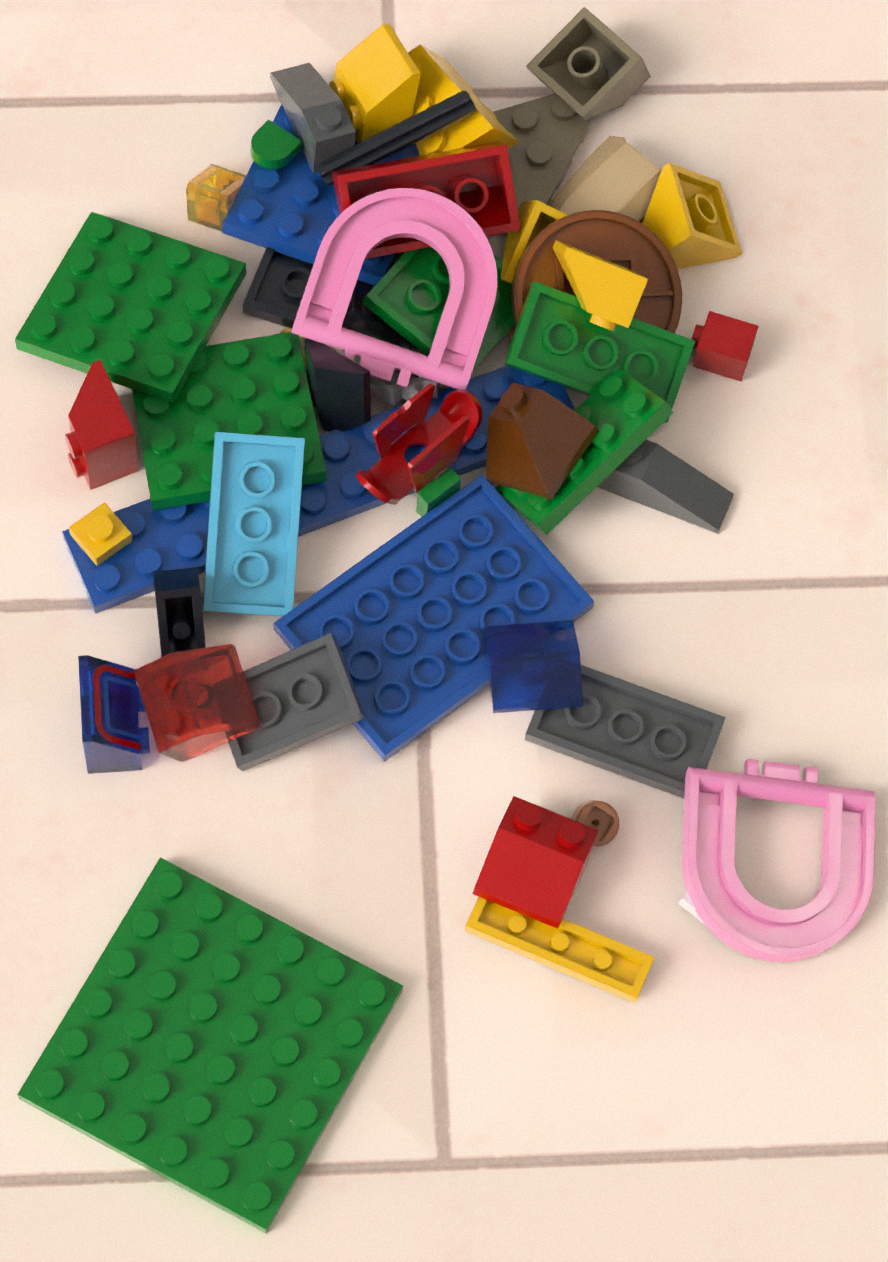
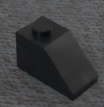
(179, 610)

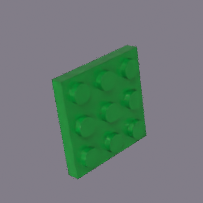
(415, 294)

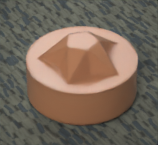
(600, 817)

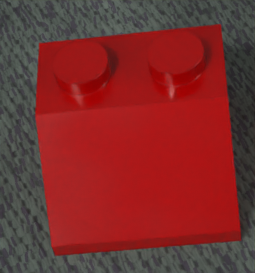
(100, 432)
(535, 862)

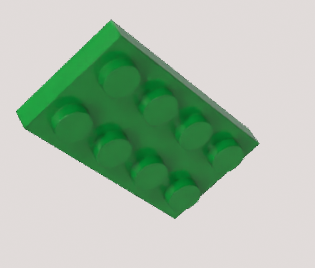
(565, 348)
(625, 418)

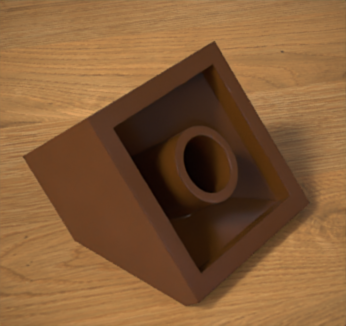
(534, 441)

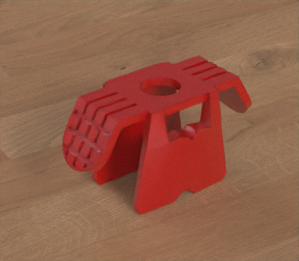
(441, 435)

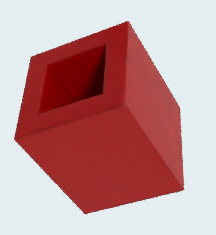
(723, 345)

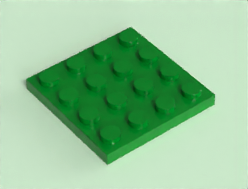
(133, 304)
(233, 388)

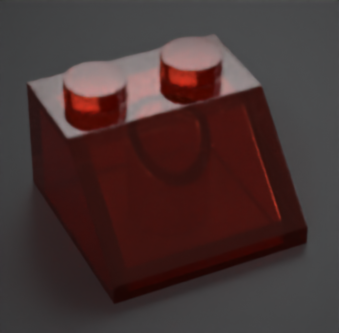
(196, 700)

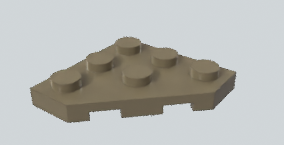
(547, 143)

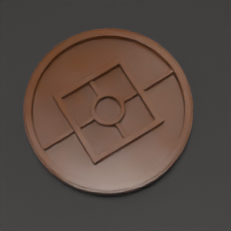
(613, 239)

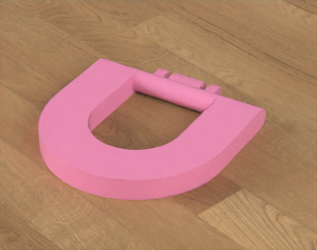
(470, 296)
(712, 875)

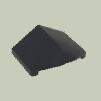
(337, 388)

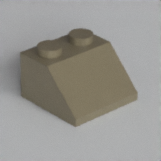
(589, 67)

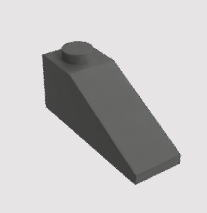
(314, 113)
(670, 486)

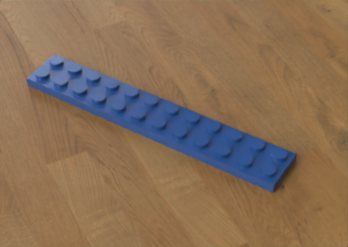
(179, 534)

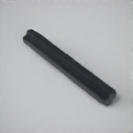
(400, 135)

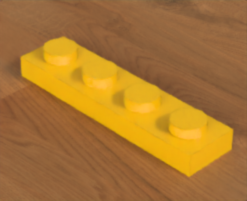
(565, 949)

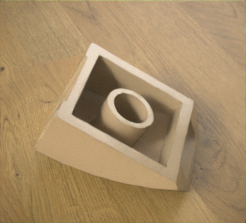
(610, 180)

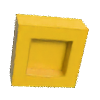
(100, 534)

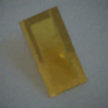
(212, 195)

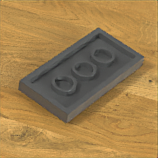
(630, 732)

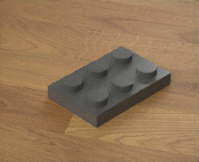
(297, 701)

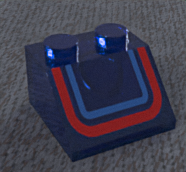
(111, 717)

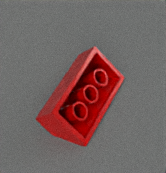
(470, 176)

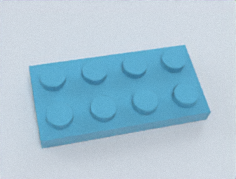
(253, 524)

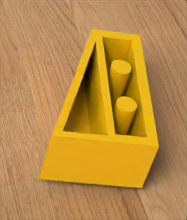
(439, 82)

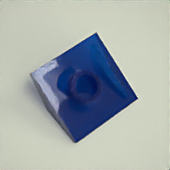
(533, 666)

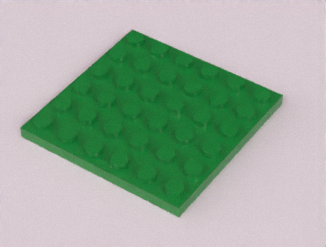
(211, 1044)

